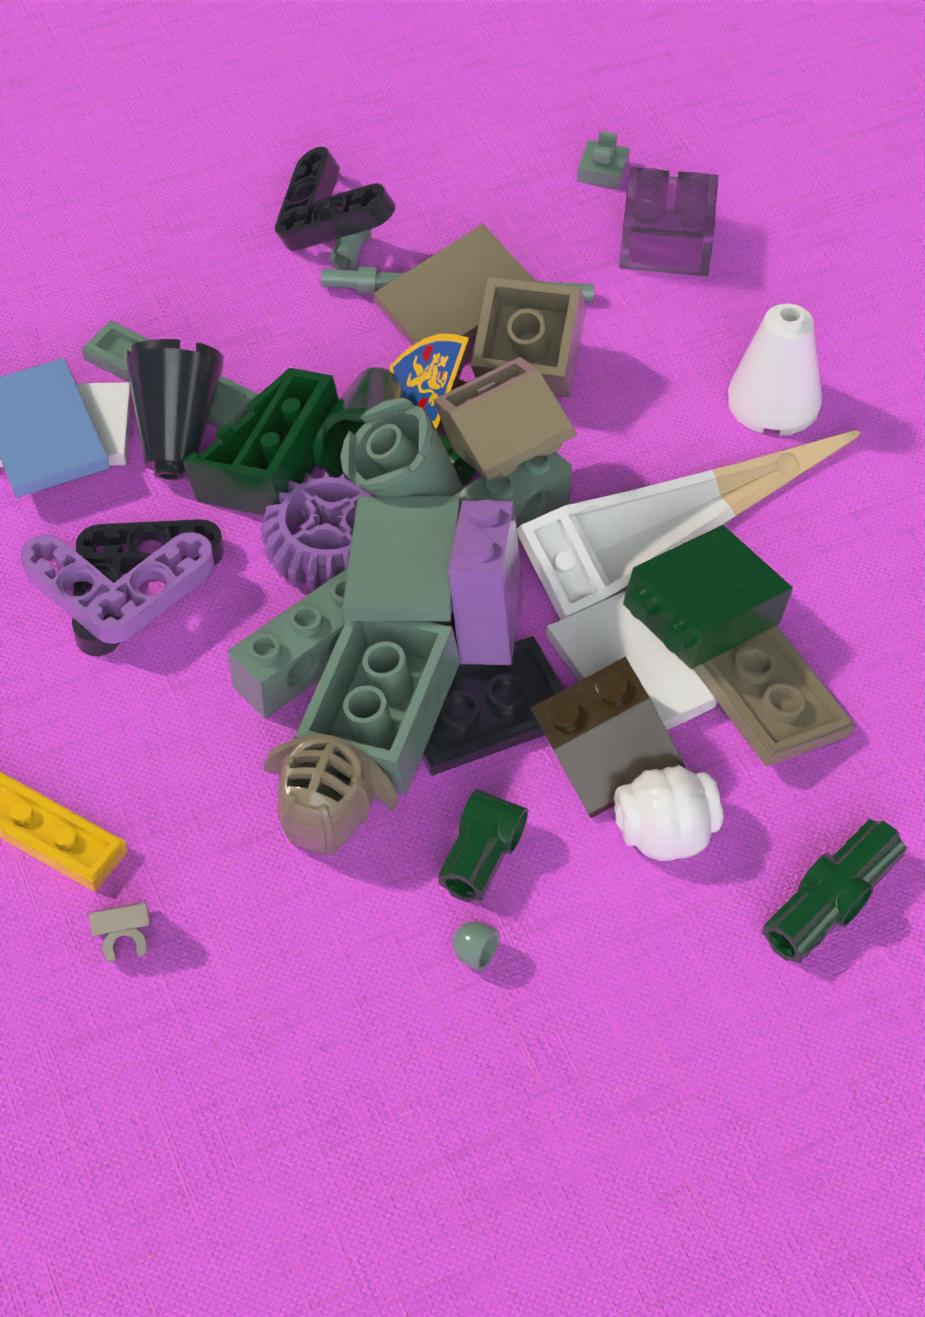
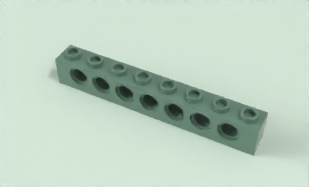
(297, 644)

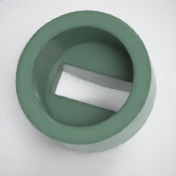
(475, 944)

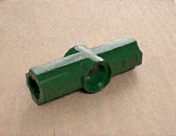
(834, 890)

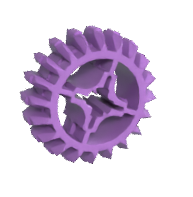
(324, 543)

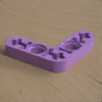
(111, 597)

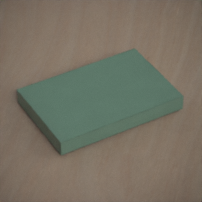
(401, 559)

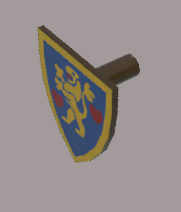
(431, 370)

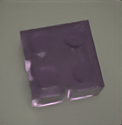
(669, 221)

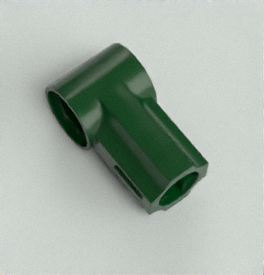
(486, 833)

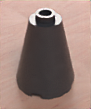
(172, 400)

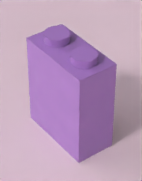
(486, 582)

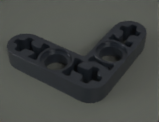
(315, 216)
(115, 563)

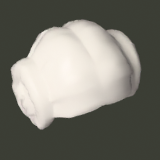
(669, 812)

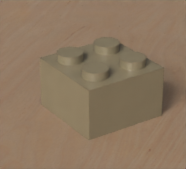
(532, 323)

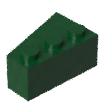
(266, 446)

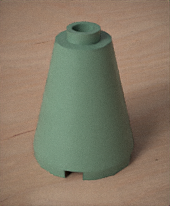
(399, 453)

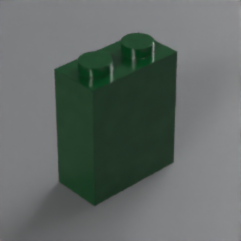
(706, 596)

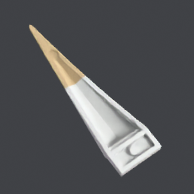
(592, 545)

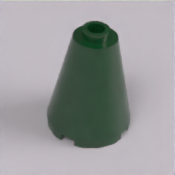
(366, 391)

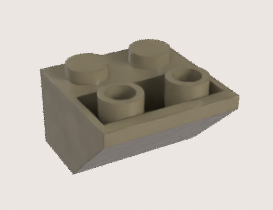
(504, 419)

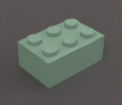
(384, 692)

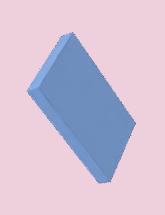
(46, 430)

